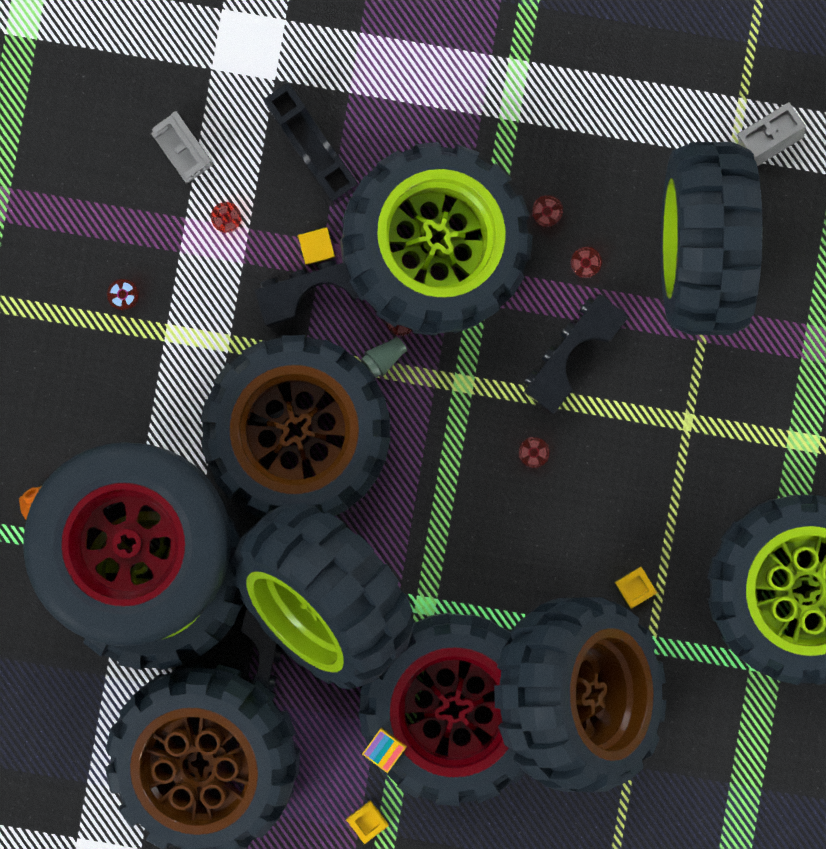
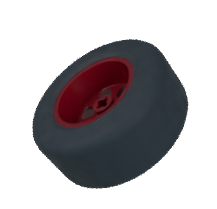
(65, 569)

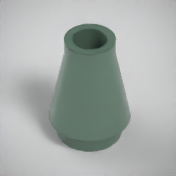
(383, 357)

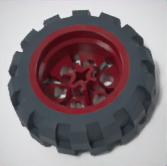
(470, 768)

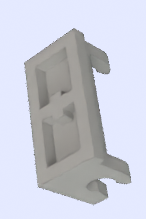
(773, 133)
(181, 147)

